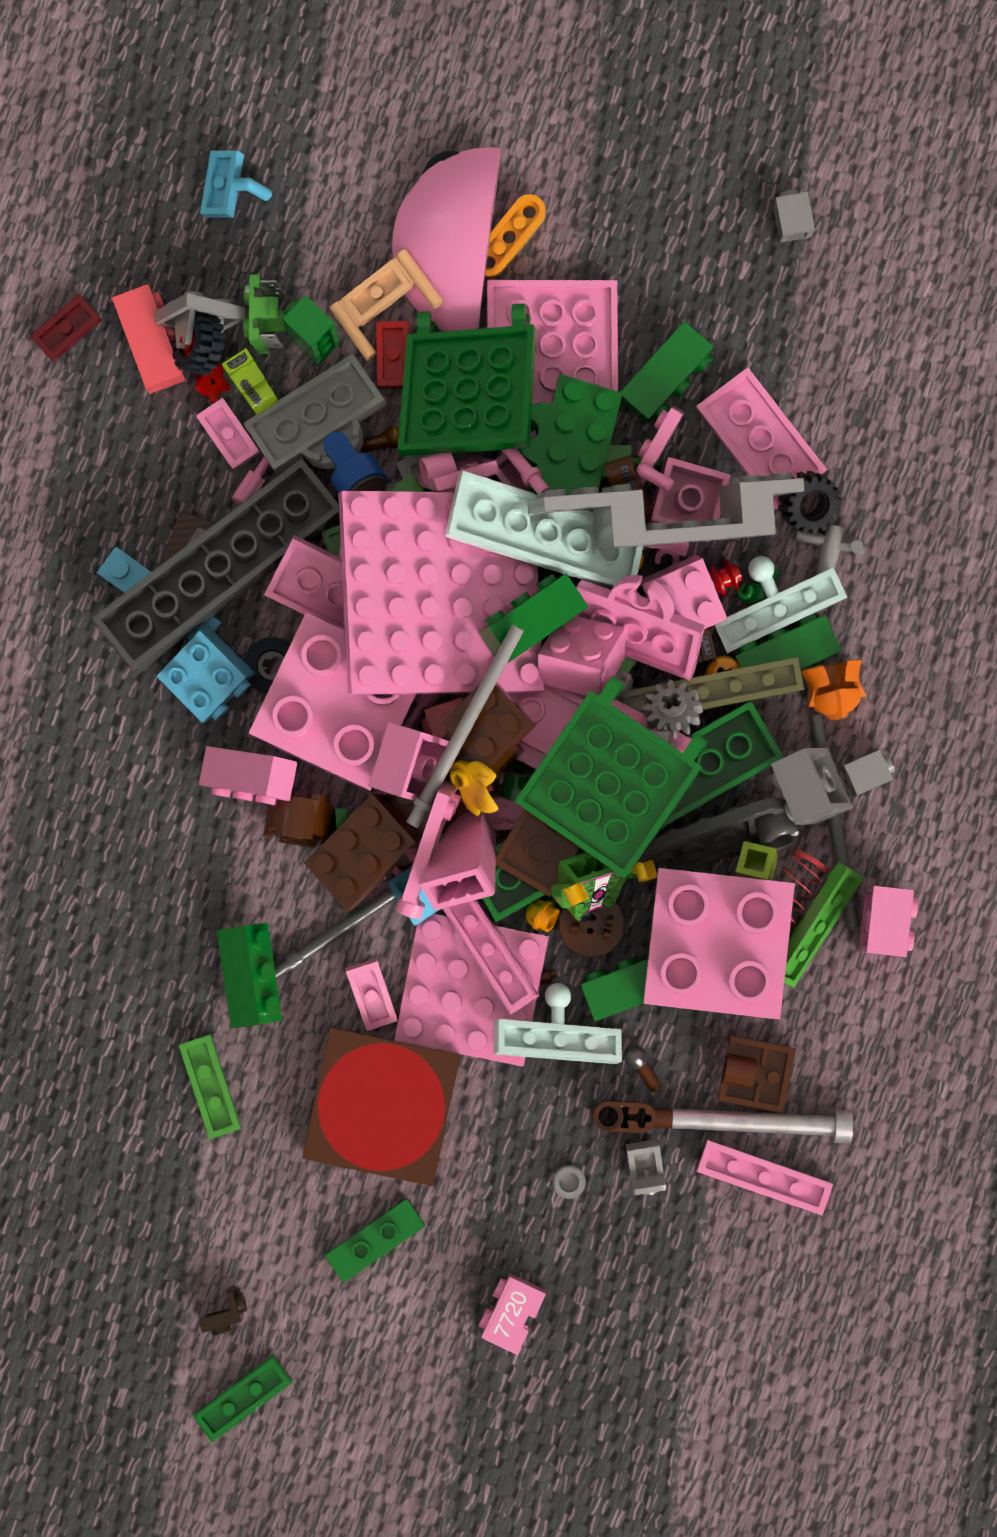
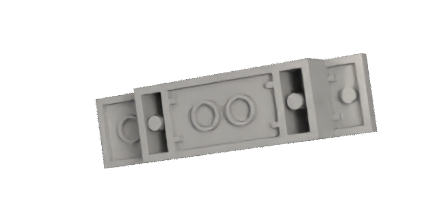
(620, 515)

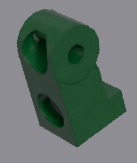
(515, 779)

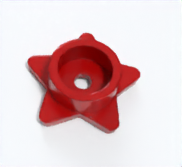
(205, 388)

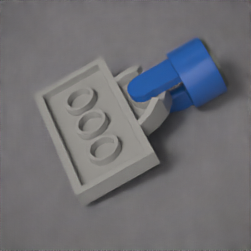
(324, 427)

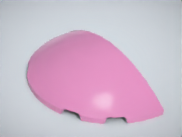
(448, 234)

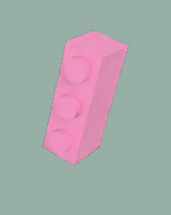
(247, 775)

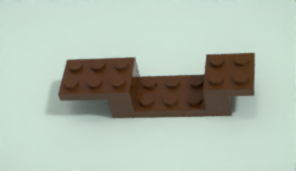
(377, 832)

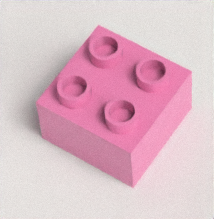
(315, 717)
(719, 943)

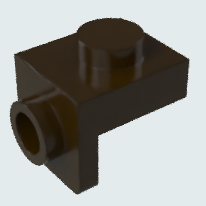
(220, 1321)

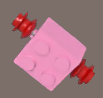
(695, 589)

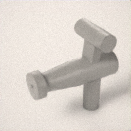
(830, 545)

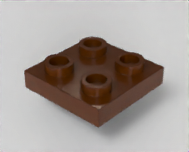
(756, 1074)

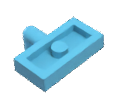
(224, 182)

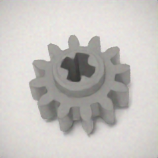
(673, 709)

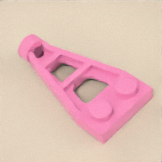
(442, 810)

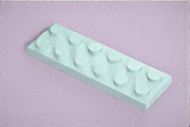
(564, 542)

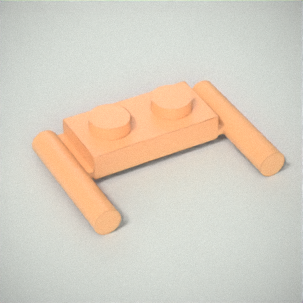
(379, 293)

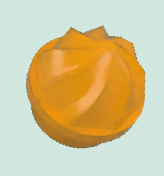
(542, 915)

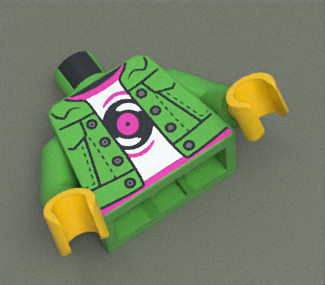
(590, 885)

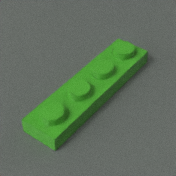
(819, 920)

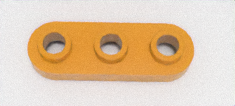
(518, 225)

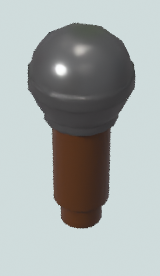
(636, 1058)

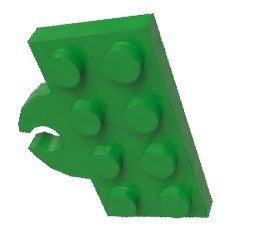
(573, 434)

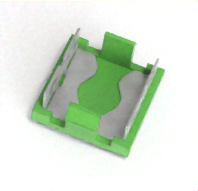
(263, 314)

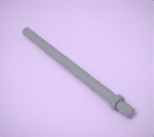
(423, 803)

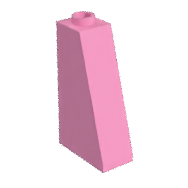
(462, 863)

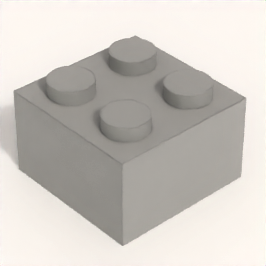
(810, 786)

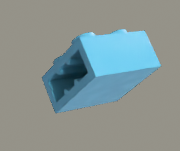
(206, 675)

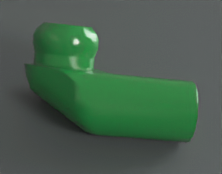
(754, 592)

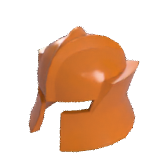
(834, 688)

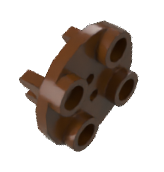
(606, 931)

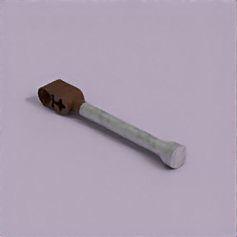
(838, 1126)

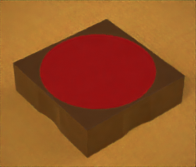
(381, 1106)

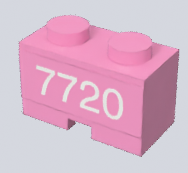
(507, 1320)

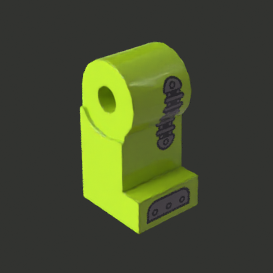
(250, 381)

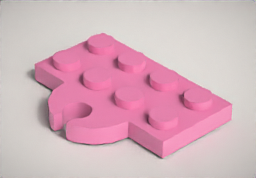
(651, 627)

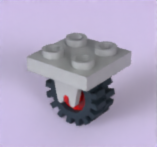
(198, 329)

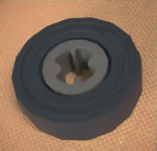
(260, 652)

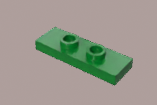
(375, 1240)

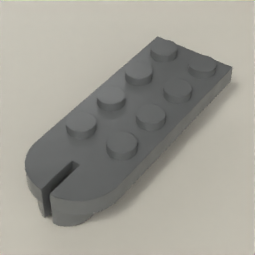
(721, 837)

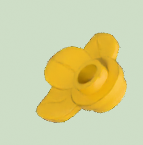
(472, 782)

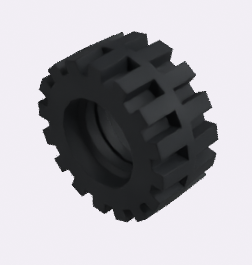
(821, 514)

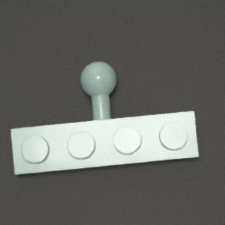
(779, 608)
(555, 1038)

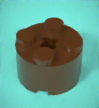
(300, 820)

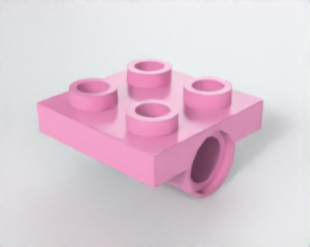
(441, 472)

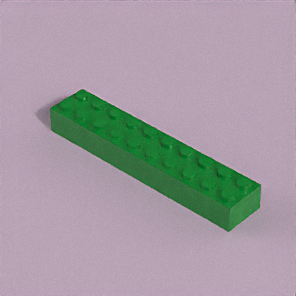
(735, 751)

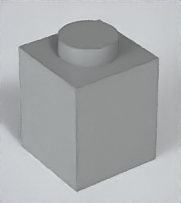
(793, 215)
(868, 772)

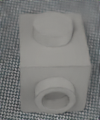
(646, 1167)

